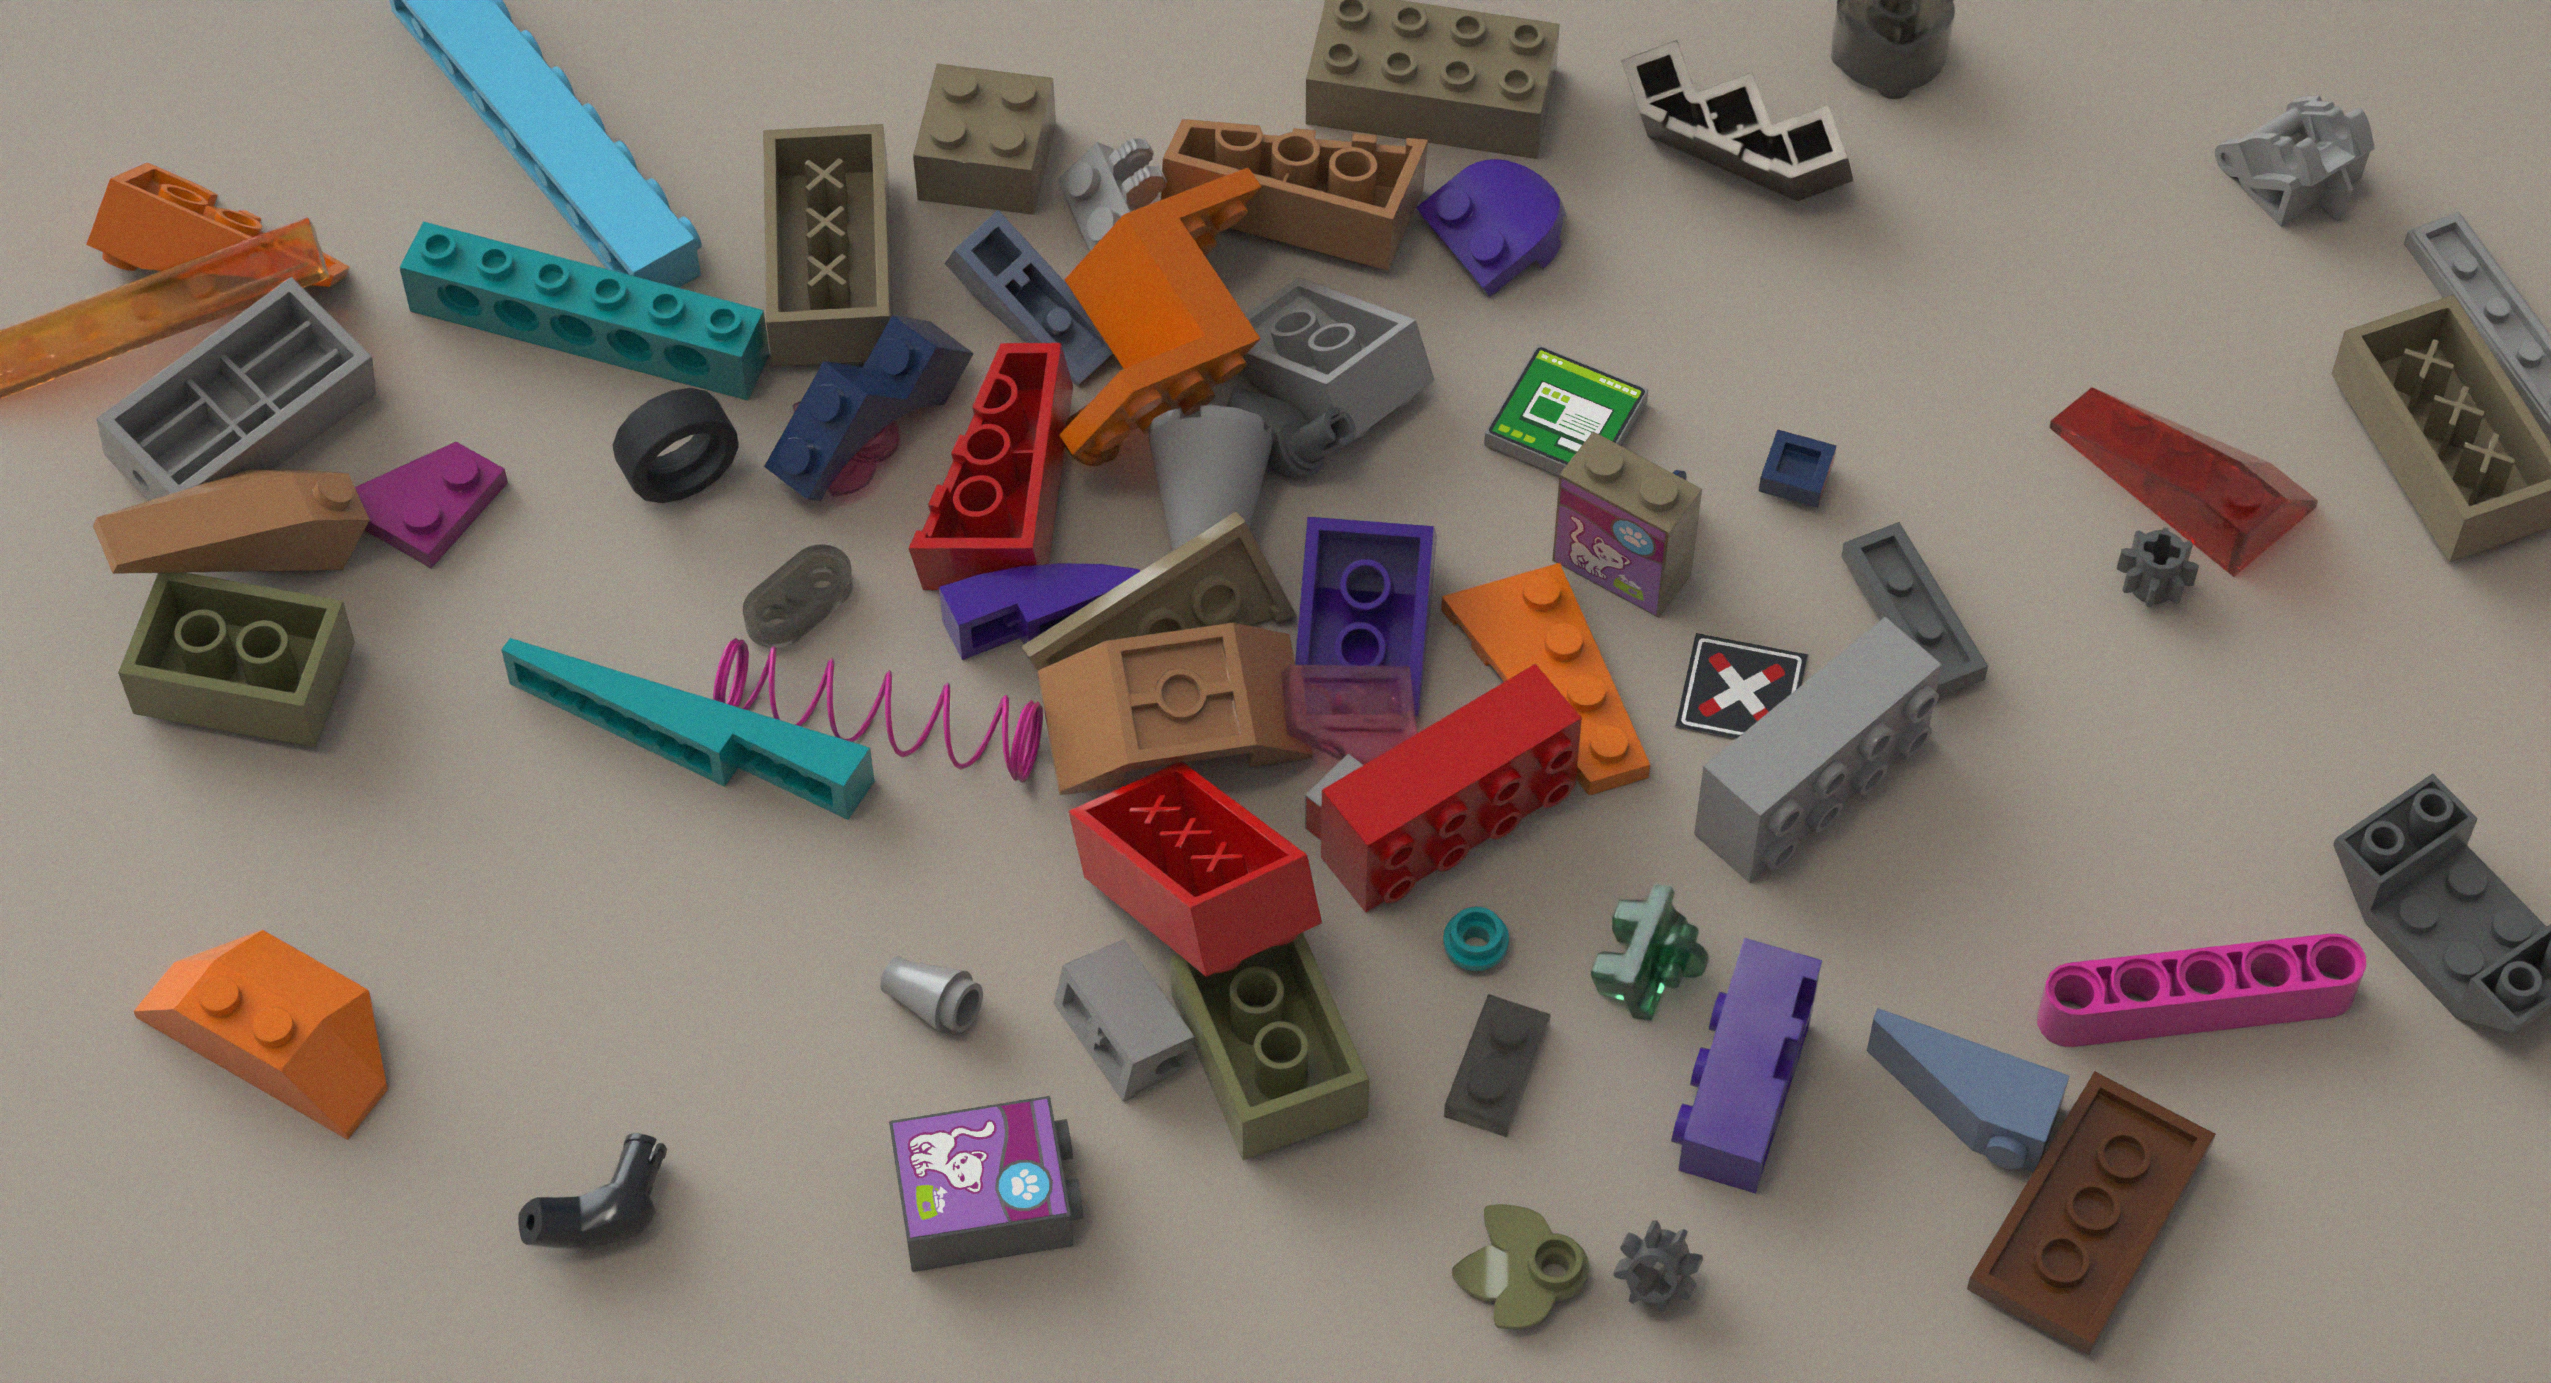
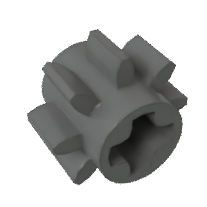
(2157, 567)
(1662, 1247)

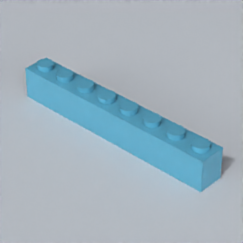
(555, 138)

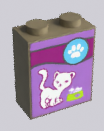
(1626, 524)

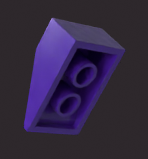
(1366, 595)

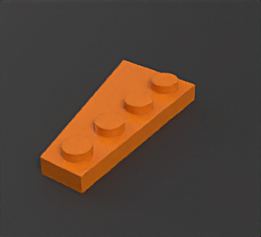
(1540, 623)

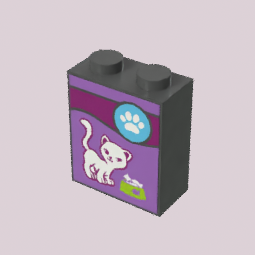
(985, 1183)

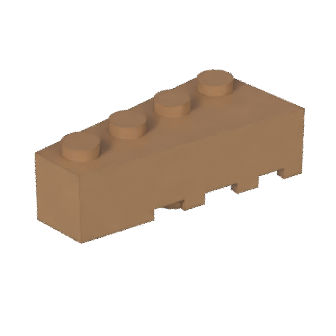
(1314, 192)

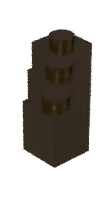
(1732, 127)

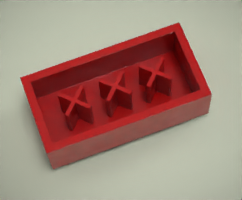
(1450, 788)
(1195, 868)

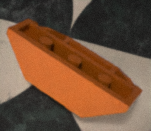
(277, 1026)

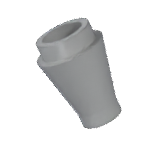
(937, 994)

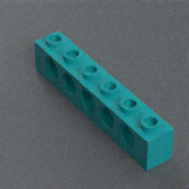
(585, 310)

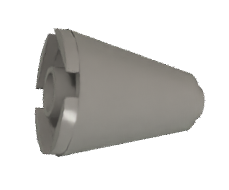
(1208, 467)

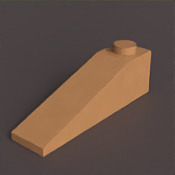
(239, 525)

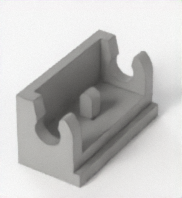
(1122, 1018)

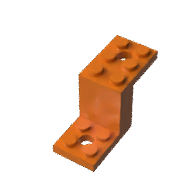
(1162, 311)

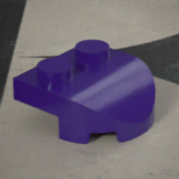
(1496, 220)

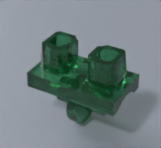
(1658, 954)

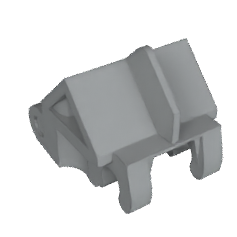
(2297, 177)

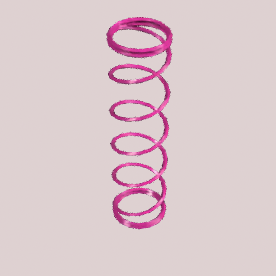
(1018, 766)

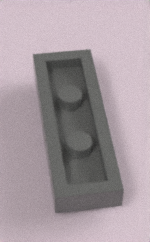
(1909, 596)

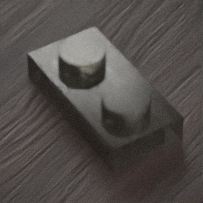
(1497, 1065)

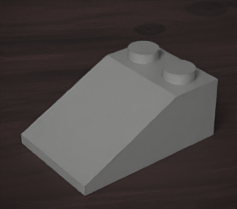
(1335, 352)

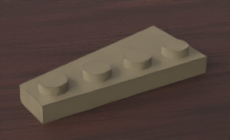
(1200, 584)

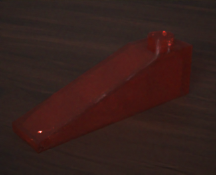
(2199, 486)

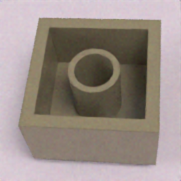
(984, 138)

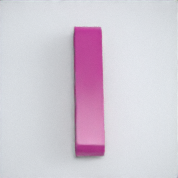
(2223, 970)

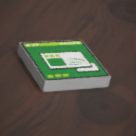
(1558, 407)

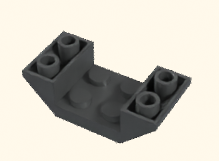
(2447, 909)

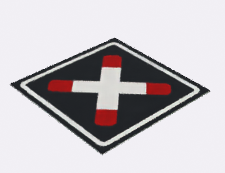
(1735, 684)

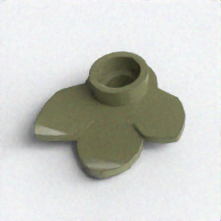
(1513, 1266)

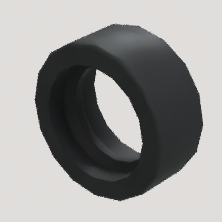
(658, 426)

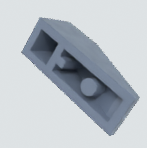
(1027, 294)
(1979, 1093)

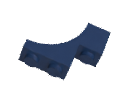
(850, 404)

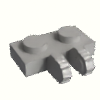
(1109, 184)

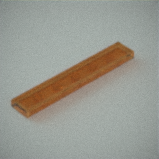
(157, 306)

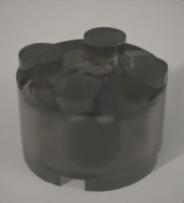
(1892, 42)

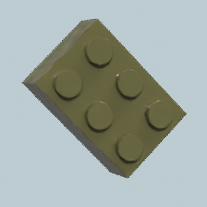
(237, 657)
(1272, 1047)

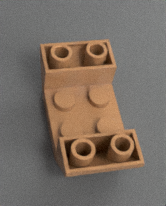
(1168, 703)

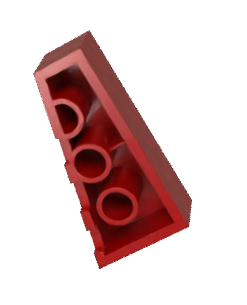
(1003, 474)

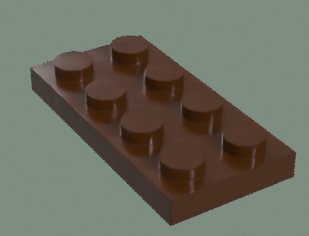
(2091, 1212)

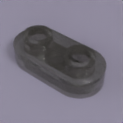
(792, 597)

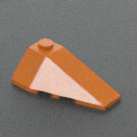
(165, 220)

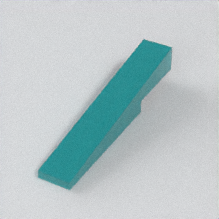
(696, 730)

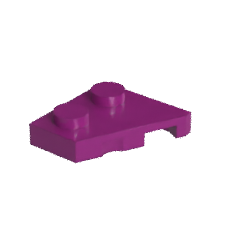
(431, 500)

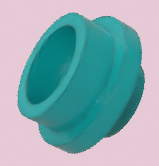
(1477, 923)

